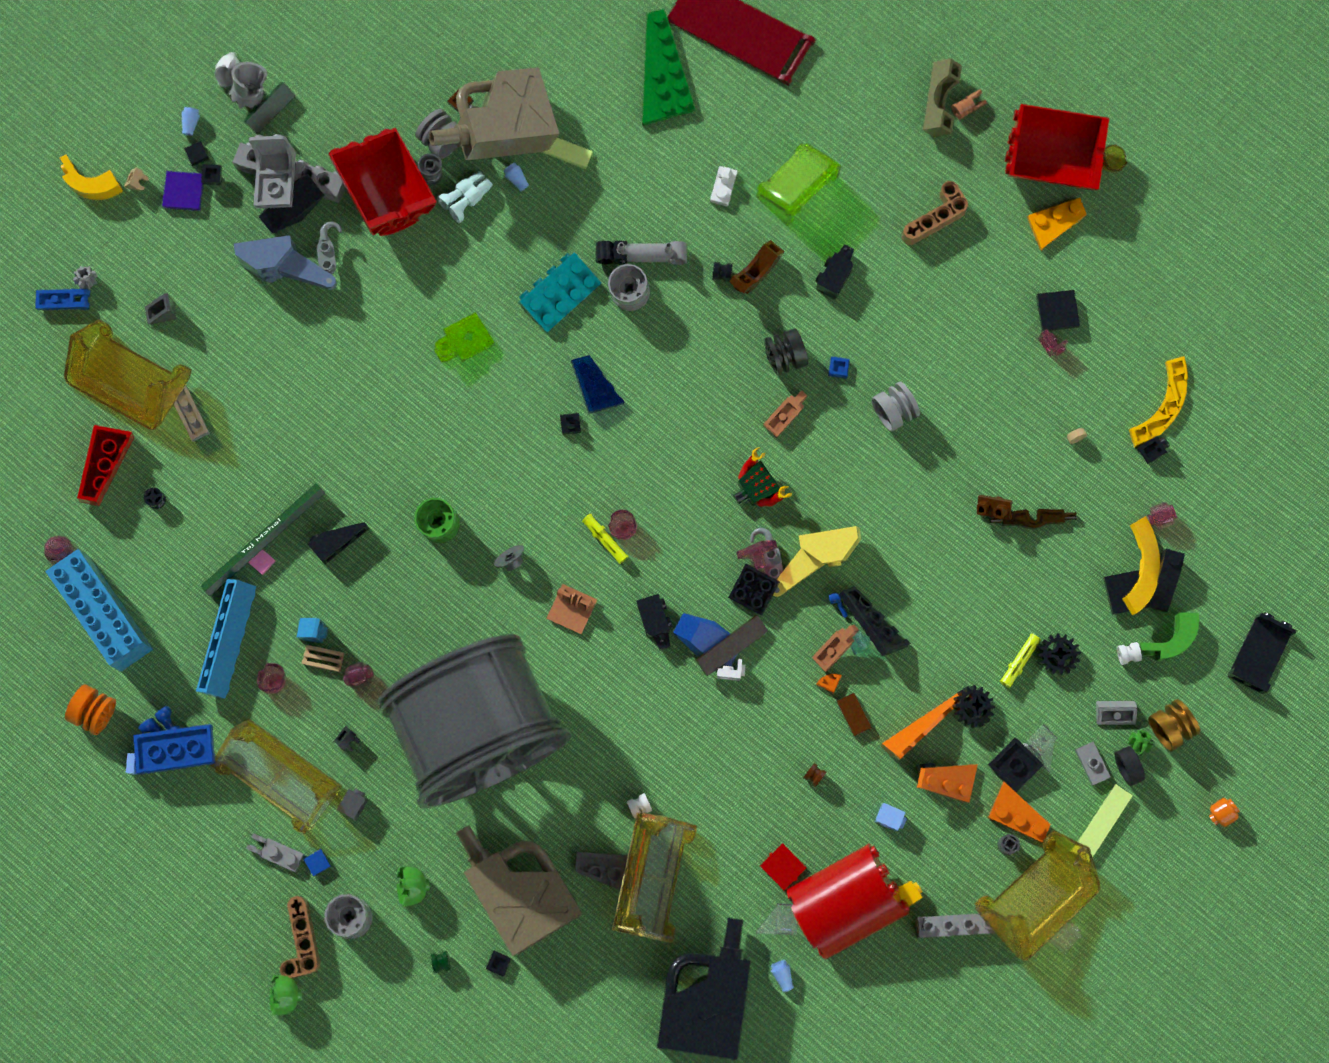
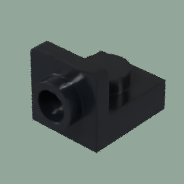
(1154, 448)

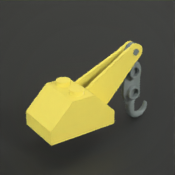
(816, 551)

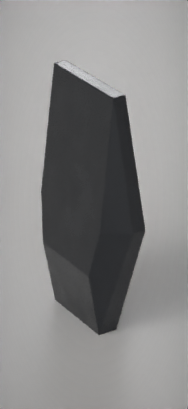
(305, 198)

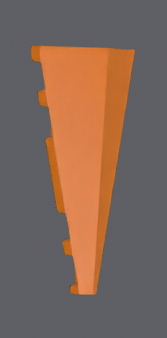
(908, 737)

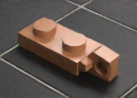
(785, 414)
(835, 647)

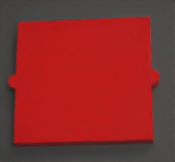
(783, 866)

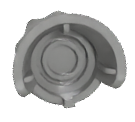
(247, 84)

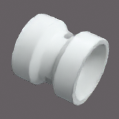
(1129, 653)
(639, 805)

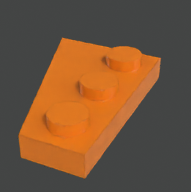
(949, 781)

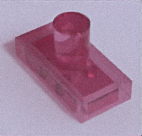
(757, 552)

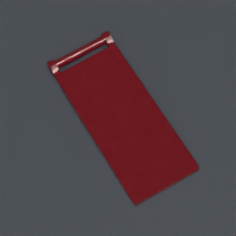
(743, 33)

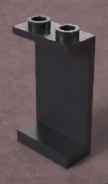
(1261, 652)

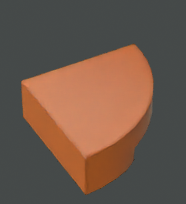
(829, 682)

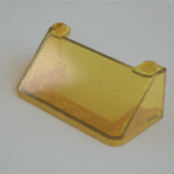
(121, 376)
(1043, 896)

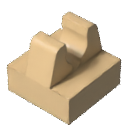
(134, 176)

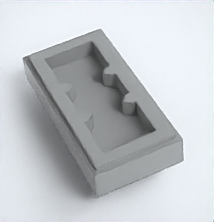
(1092, 763)

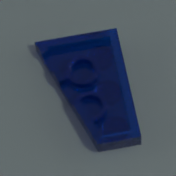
(594, 387)

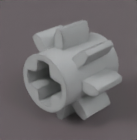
(85, 277)

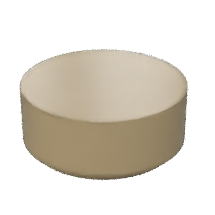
(1076, 435)

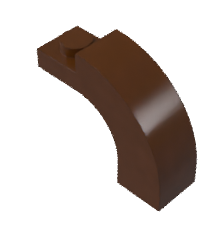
(758, 268)

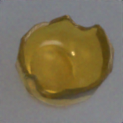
(1114, 158)

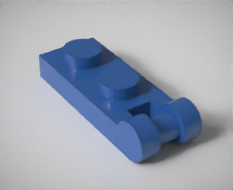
(62, 299)

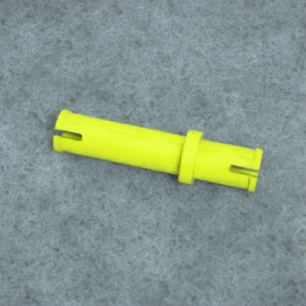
(606, 540)
(1031, 643)

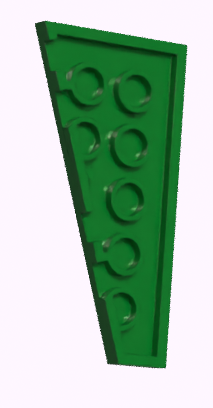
(665, 83)

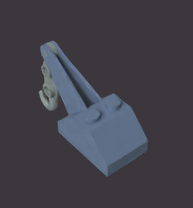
(278, 257)

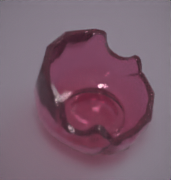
(623, 525)
(57, 549)
(271, 678)

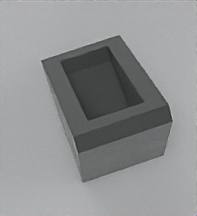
(161, 310)

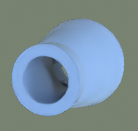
(189, 120)
(516, 176)
(782, 974)

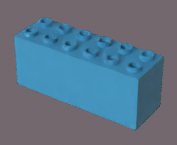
(99, 610)

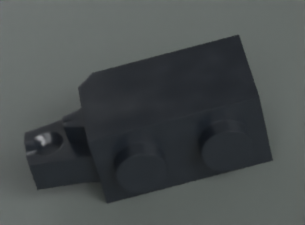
(836, 272)
(654, 620)

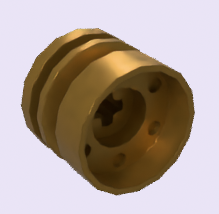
(1174, 725)

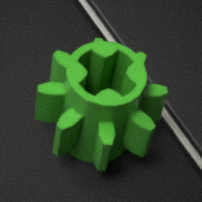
(1140, 742)

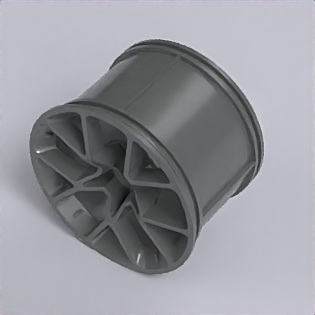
(471, 719)

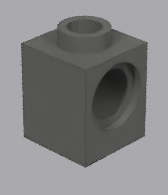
(353, 803)

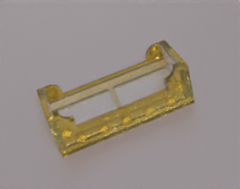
(276, 774)
(652, 876)

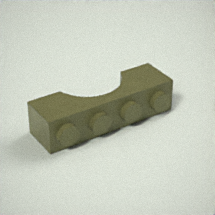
(944, 77)

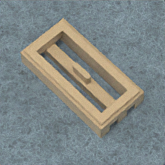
(307, 654)

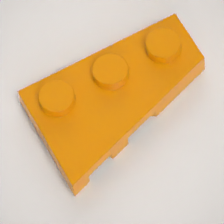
(1054, 221)

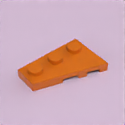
(1018, 815)

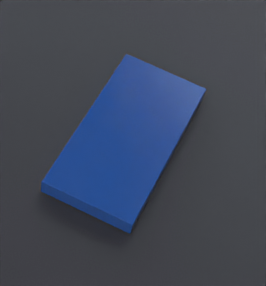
(174, 749)

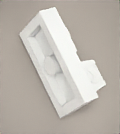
(723, 186)

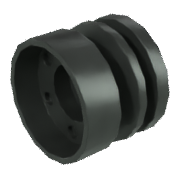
(785, 352)

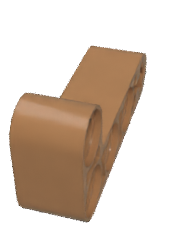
(933, 218)
(299, 936)

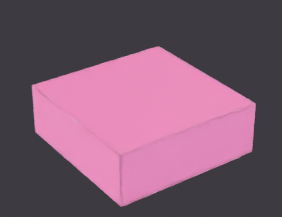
(262, 562)

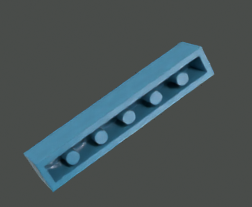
(226, 638)

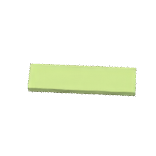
(570, 153)
(1105, 818)

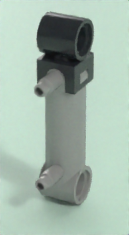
(622, 252)

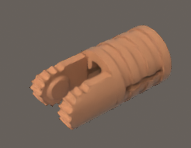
(967, 105)

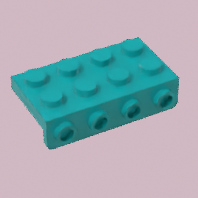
(559, 291)

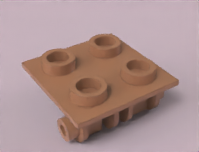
(571, 609)

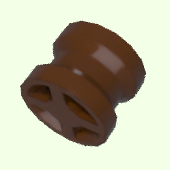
(814, 775)

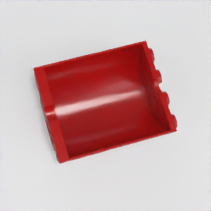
(1057, 147)
(383, 182)
(846, 902)

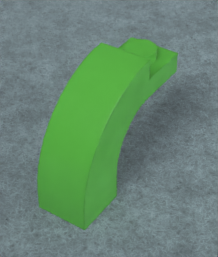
(1185, 633)

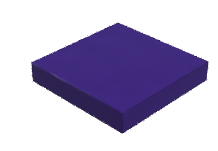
(182, 191)

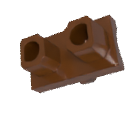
(994, 507)

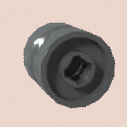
(430, 168)

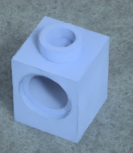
(890, 817)

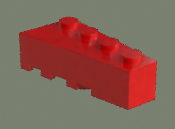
(102, 462)

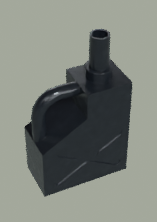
(710, 1013)

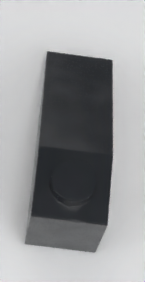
(334, 541)
(1168, 577)

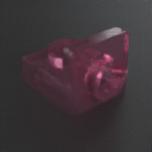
(1050, 344)

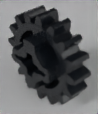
(1059, 663)
(974, 705)

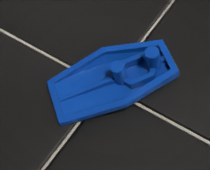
(700, 634)

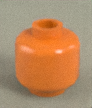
(1224, 812)

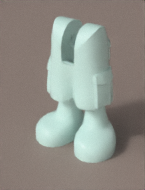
(468, 191)

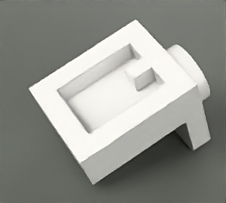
(729, 674)

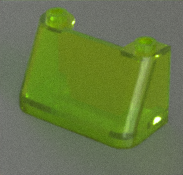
(797, 182)

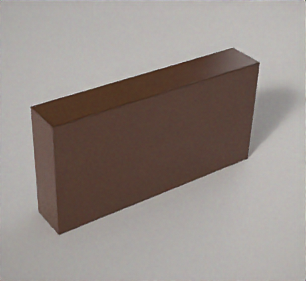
(854, 714)

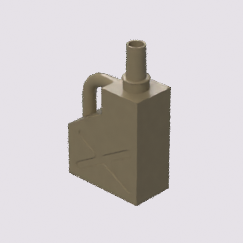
(511, 121)
(520, 904)

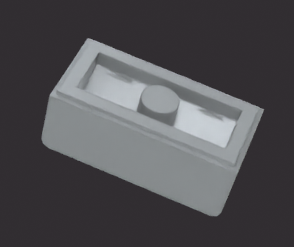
(1116, 712)

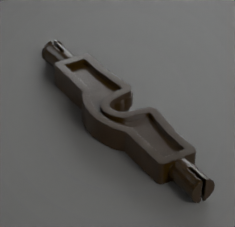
(1043, 517)

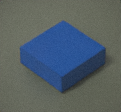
(838, 367)
(317, 862)

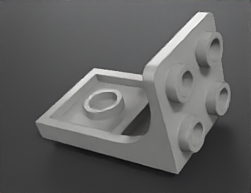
(274, 171)

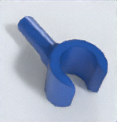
(835, 598)

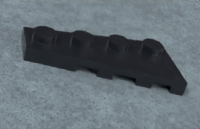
(880, 633)

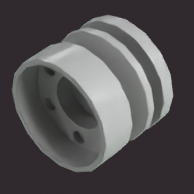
(436, 121)
(629, 277)
(897, 406)
(337, 913)

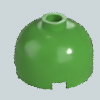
(411, 886)
(284, 995)

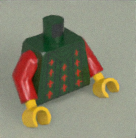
(758, 484)

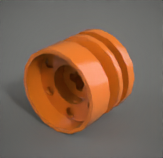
(90, 709)

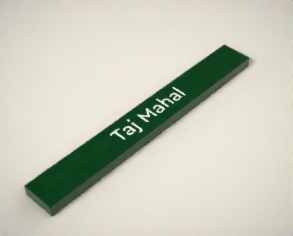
(262, 539)

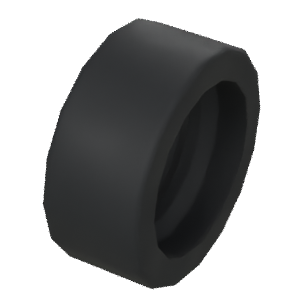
(1129, 765)

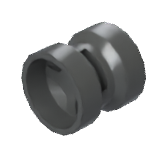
(1005, 844)

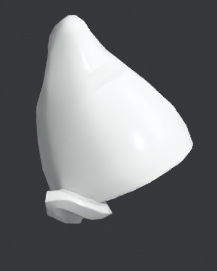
(224, 69)

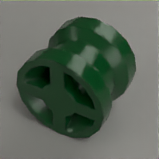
(440, 962)

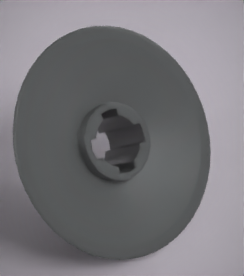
(510, 558)

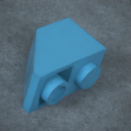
(312, 630)

